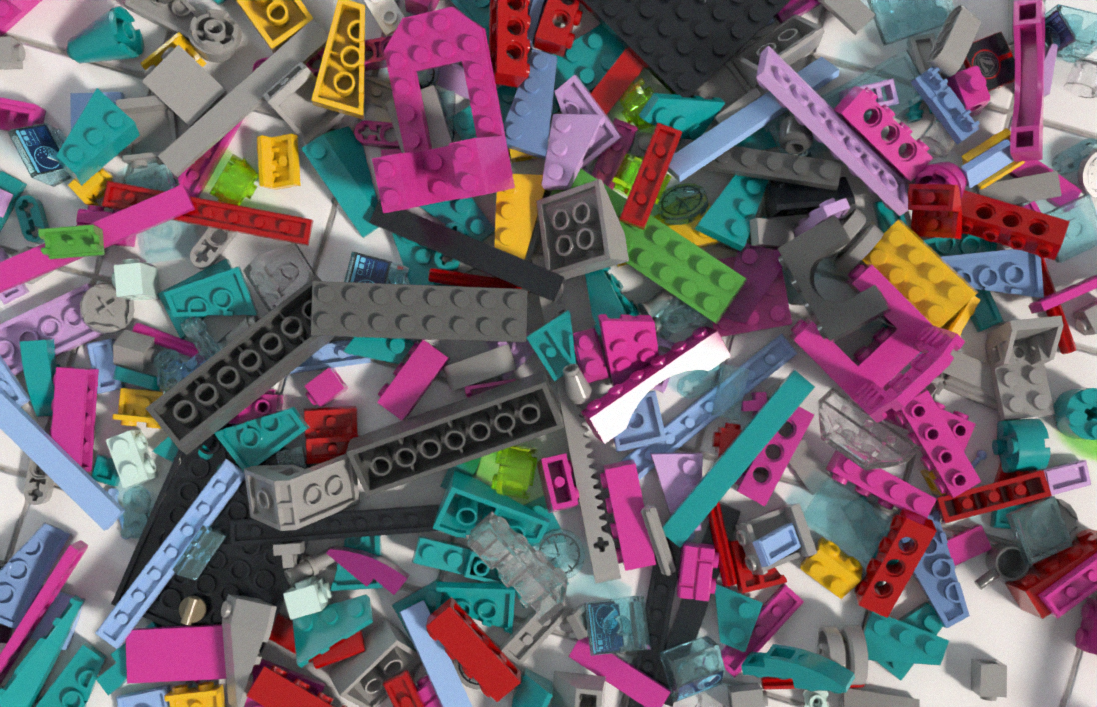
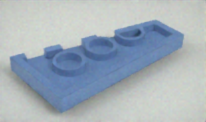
(531, 110)
(1001, 271)
(27, 571)
(938, 578)

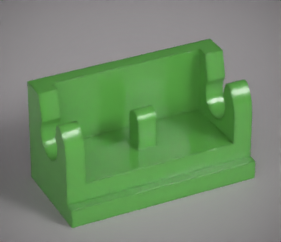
(72, 241)

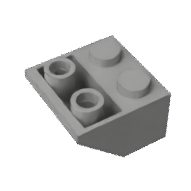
(578, 690)

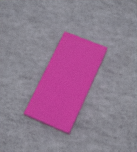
(175, 654)

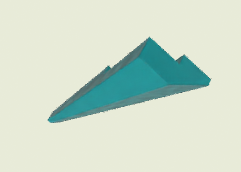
(32, 673)

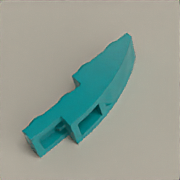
(453, 558)
(806, 669)

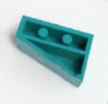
(96, 138)

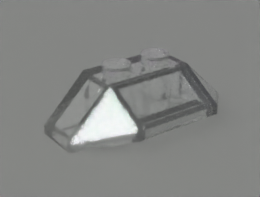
(858, 436)

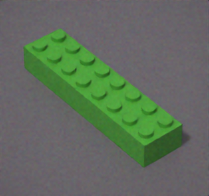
(675, 262)

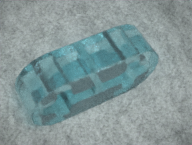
(1074, 152)
(702, 386)

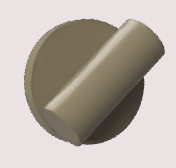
(192, 610)

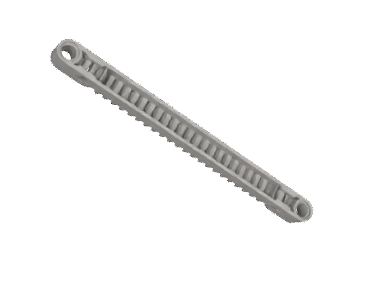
(603, 560)

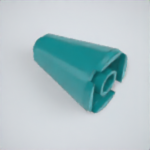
(107, 39)

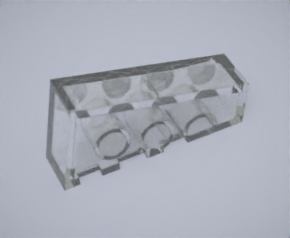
(520, 566)

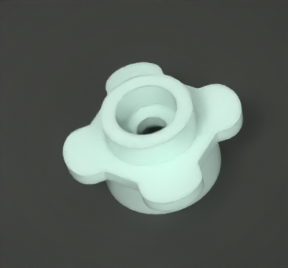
(809, 697)

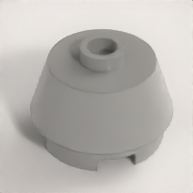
(215, 35)

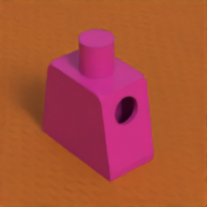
(970, 89)

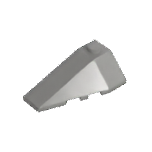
(245, 627)

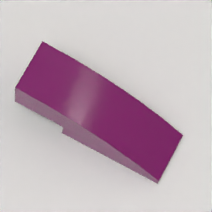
(369, 566)

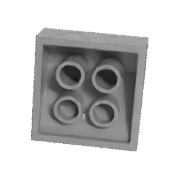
(581, 231)

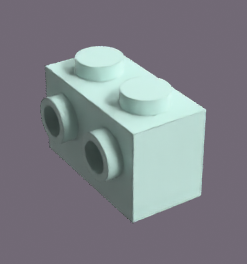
(136, 280)
(132, 458)
(308, 596)

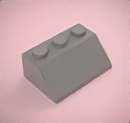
(790, 40)
(386, 655)

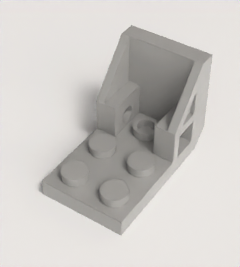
(1018, 368)
(296, 496)

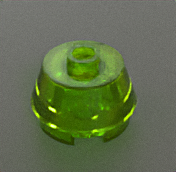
(634, 101)
(235, 182)

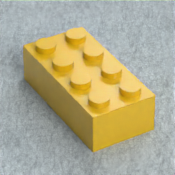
(276, 19)
(920, 274)

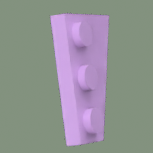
(567, 146)
(827, 209)

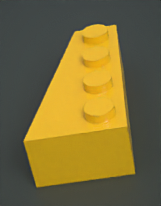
(343, 62)
(518, 214)

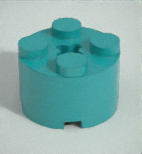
(1070, 414)
(1021, 445)

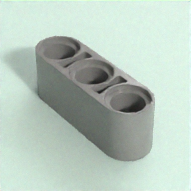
(954, 41)
(479, 368)

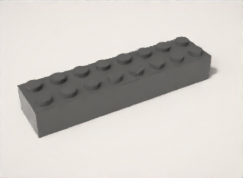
(418, 312)
(239, 372)
(455, 433)

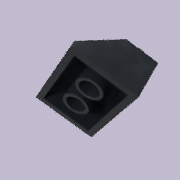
(793, 199)

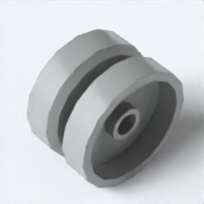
(861, 242)
(846, 649)

